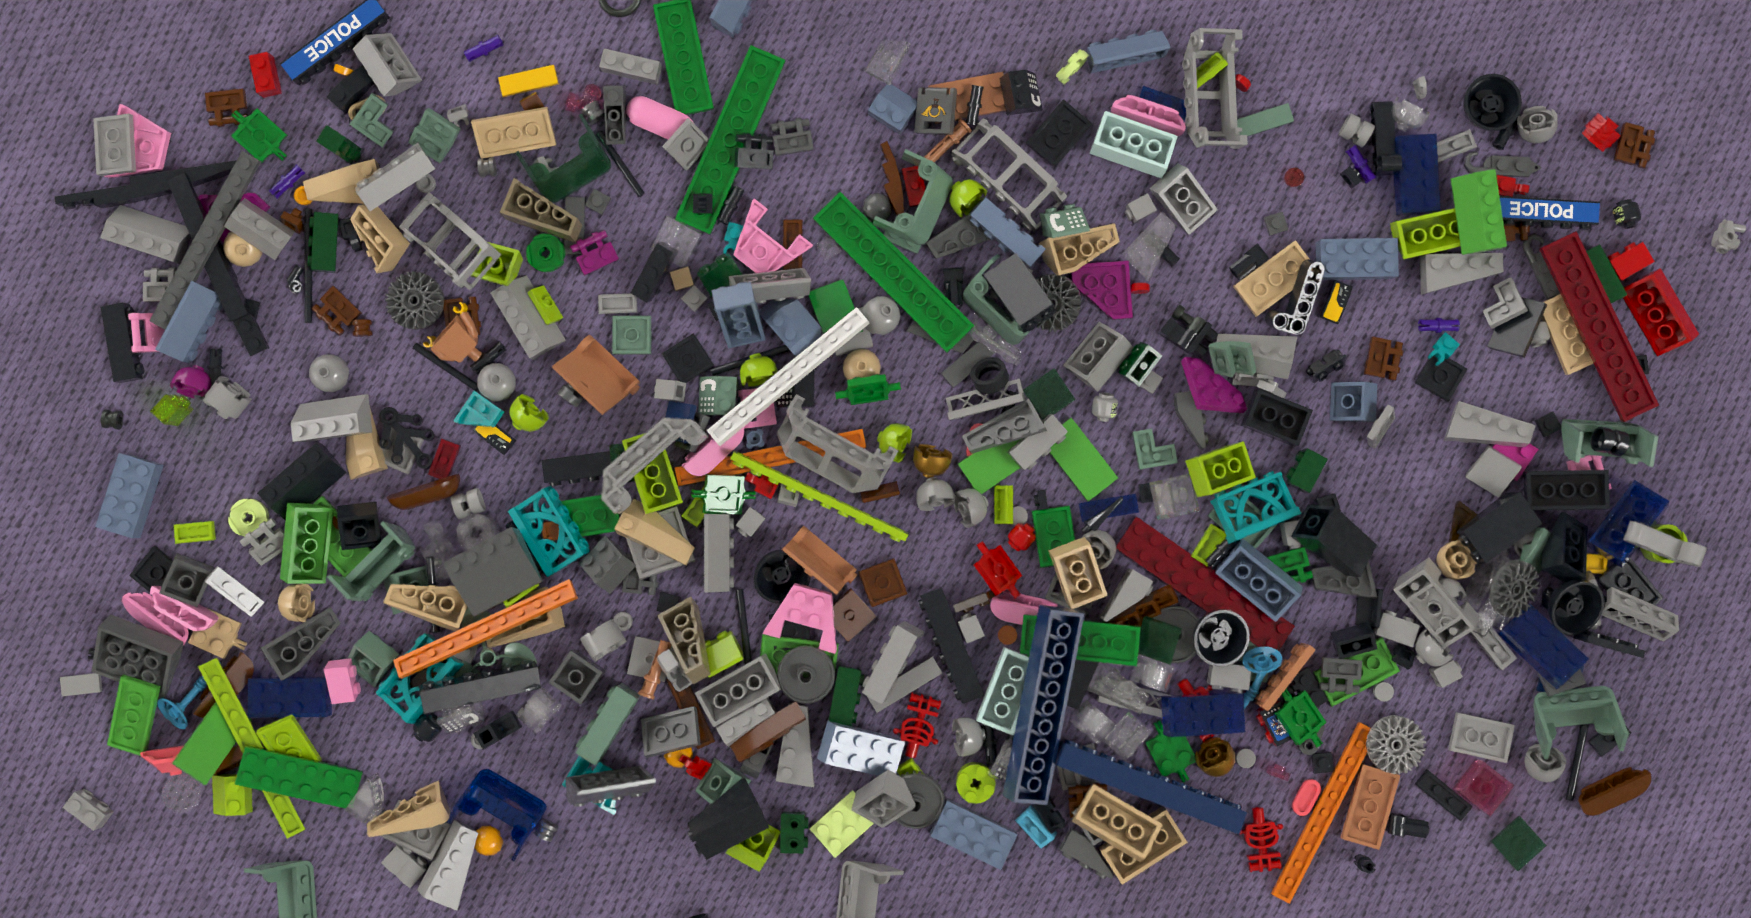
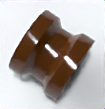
(362, 327)

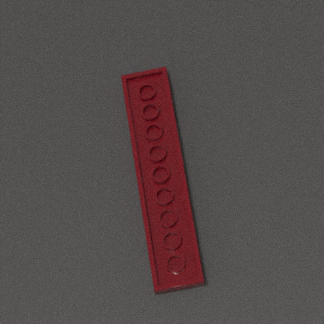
(1599, 326)
(1198, 582)

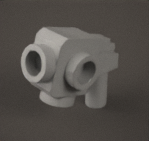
(1725, 237)

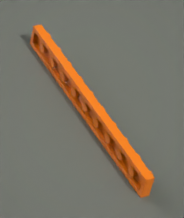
(770, 457)
(485, 629)
(1322, 815)

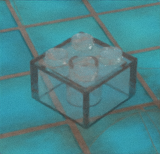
(1174, 496)

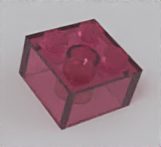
(1483, 787)

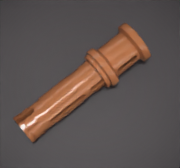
(948, 141)
(652, 678)

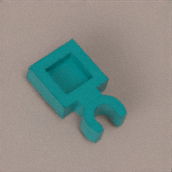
(732, 236)
(1443, 348)

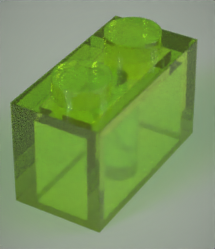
(172, 409)

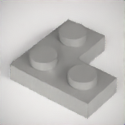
(1510, 304)

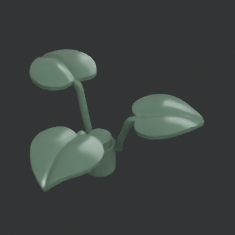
(514, 652)

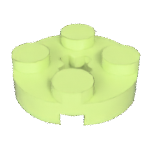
(1074, 64)
(238, 514)

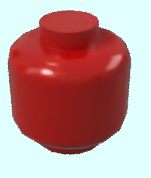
(1021, 536)

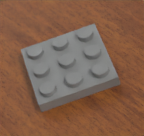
(651, 562)

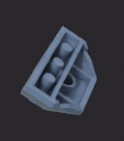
(791, 324)

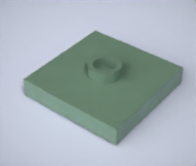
(631, 335)

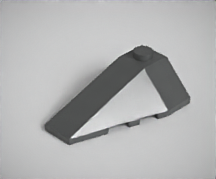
(296, 647)

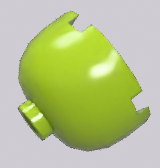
(966, 196)
(757, 370)
(525, 413)
(896, 436)

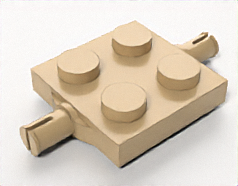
(219, 637)

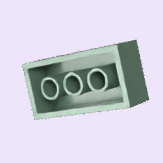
(608, 723)

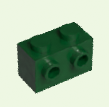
(718, 273)
(1139, 363)
(1306, 470)
(792, 832)

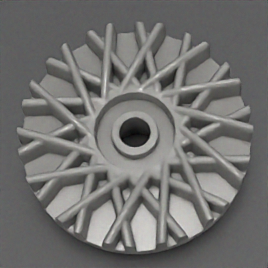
(1407, 749)

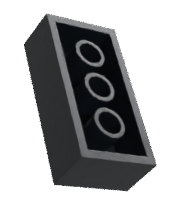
(1567, 490)

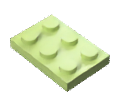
(840, 826)

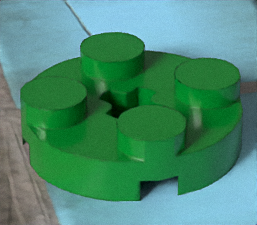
(554, 259)

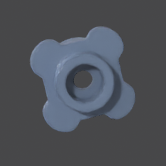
(758, 442)

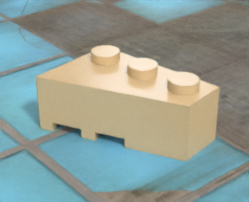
(381, 237)

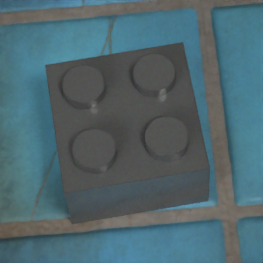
(607, 564)
(186, 580)
(577, 676)

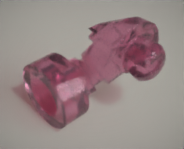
(591, 93)

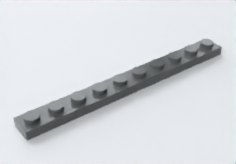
(206, 237)

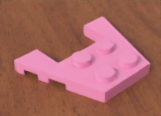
(150, 143)
(761, 251)
(809, 608)

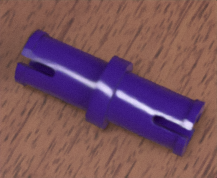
(483, 48)
(1360, 164)
(286, 181)
(1438, 325)

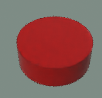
(1242, 82)
(1140, 288)

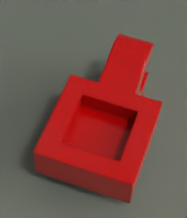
(1507, 186)
(762, 485)
(697, 767)

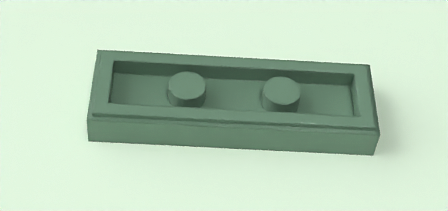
(1265, 120)

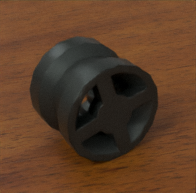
(112, 419)

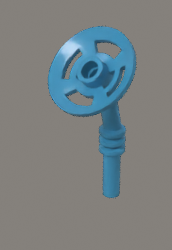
(1262, 665)
(177, 709)

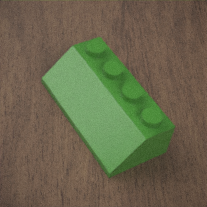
(1478, 212)
(306, 544)

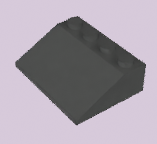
(493, 571)
(135, 652)
(608, 784)

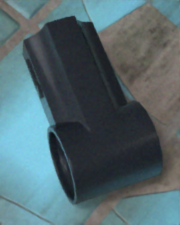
(1252, 259)
(953, 284)
(1404, 826)

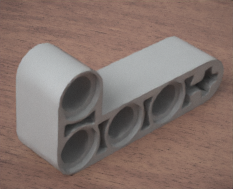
(1664, 544)

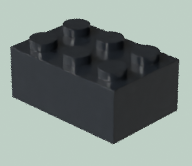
(1276, 417)

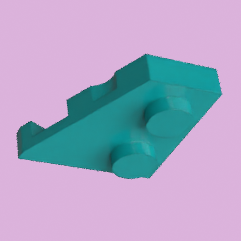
(479, 412)

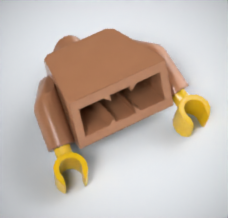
(456, 339)

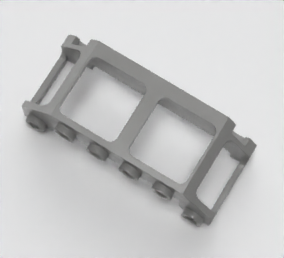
(1225, 95)
(1022, 158)
(431, 246)
(833, 445)
(641, 454)

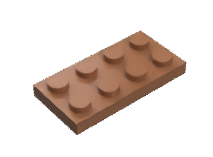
(992, 96)
(1280, 681)
(1370, 806)

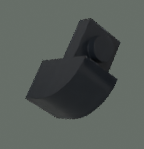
(497, 730)

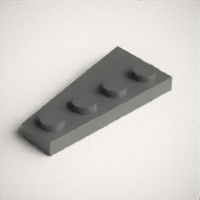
(956, 237)
(1009, 426)

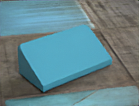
(1034, 826)

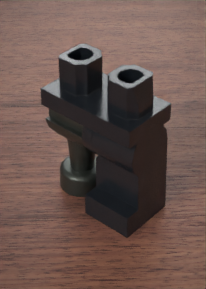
(1190, 337)

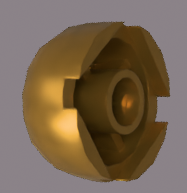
(931, 461)
(1215, 757)

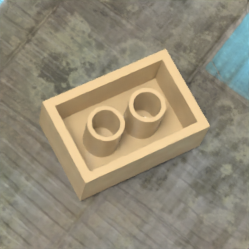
(1078, 573)

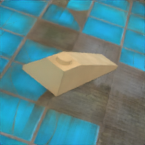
(340, 184)
(1073, 251)
(364, 454)
(653, 532)
(431, 603)
(540, 625)
(420, 812)

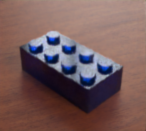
(1418, 180)
(1636, 505)
(1543, 647)
(294, 695)
(1203, 714)

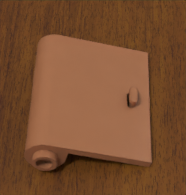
(597, 375)
(820, 560)

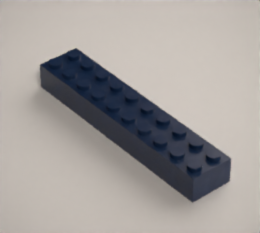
(1043, 705)
(1152, 788)

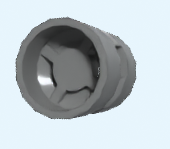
(1356, 130)
(474, 501)

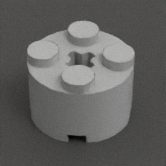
(227, 398)
(603, 640)

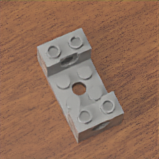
(1421, 588)

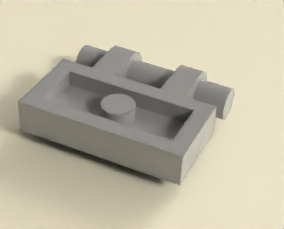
(154, 290)
(269, 546)

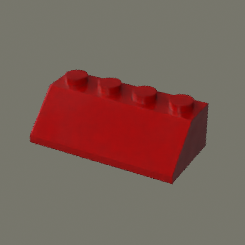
(1659, 312)

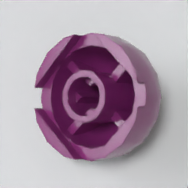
(190, 380)

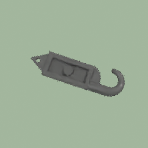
(1504, 165)
(1540, 268)

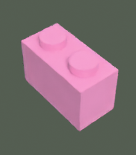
(342, 681)

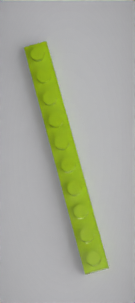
(811, 493)
(246, 735)

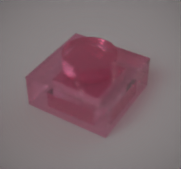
(1278, 771)

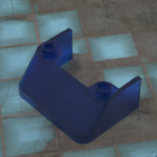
(505, 802)

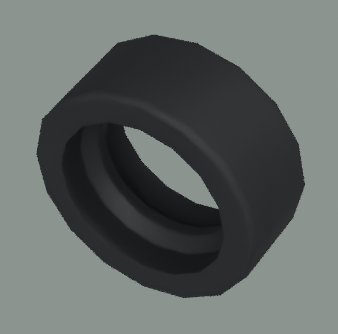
(993, 385)

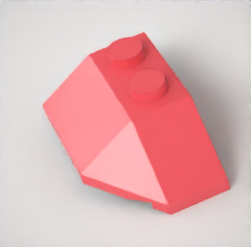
(163, 759)

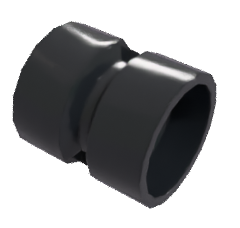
(1610, 441)

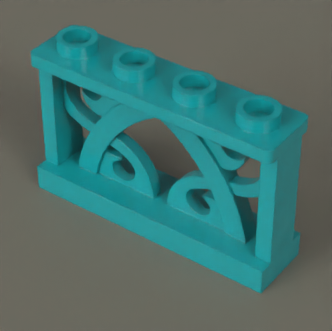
(524, 522)
(1243, 529)
(414, 704)

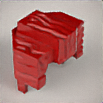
(1601, 132)

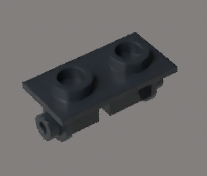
(1333, 361)
(1051, 818)

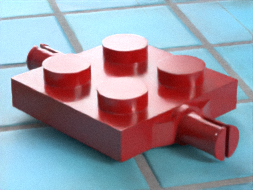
(998, 570)

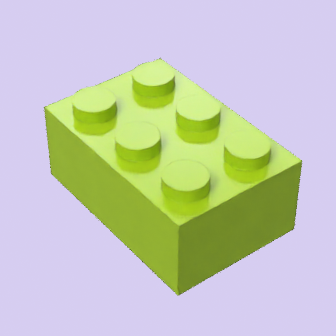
(1220, 469)

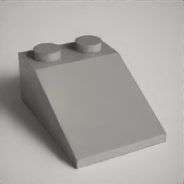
(1183, 198)
(1128, 592)

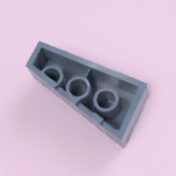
(1004, 232)

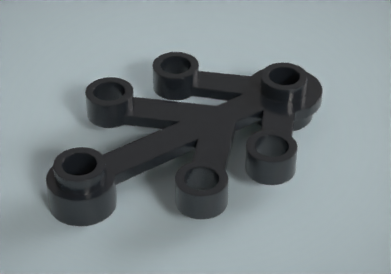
(404, 435)

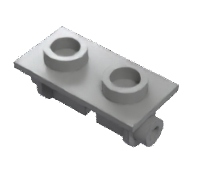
(1248, 380)

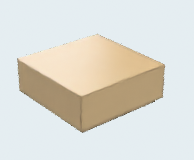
(682, 278)

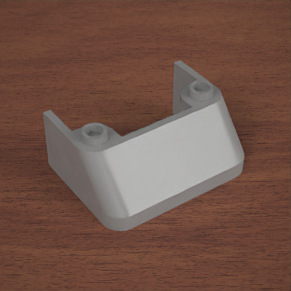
(860, 888)

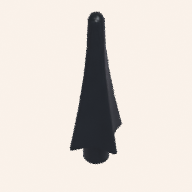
(1095, 521)

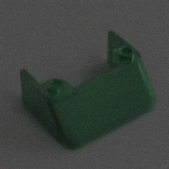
(572, 174)

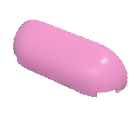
(1149, 114)
(654, 116)
(710, 454)
(142, 609)
(1012, 610)
(192, 617)

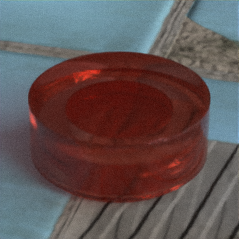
(1294, 177)

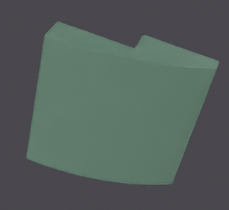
(434, 135)
(1232, 357)
(1533, 553)

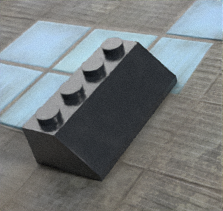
(302, 480)

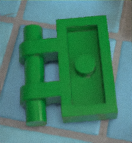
(1293, 560)

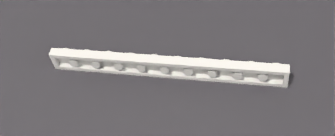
(788, 376)

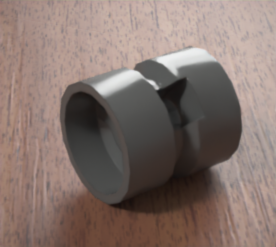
(568, 393)

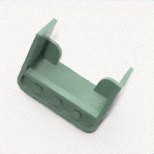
(920, 226)
(988, 310)
(1578, 433)
(376, 565)
(1578, 707)
(294, 886)

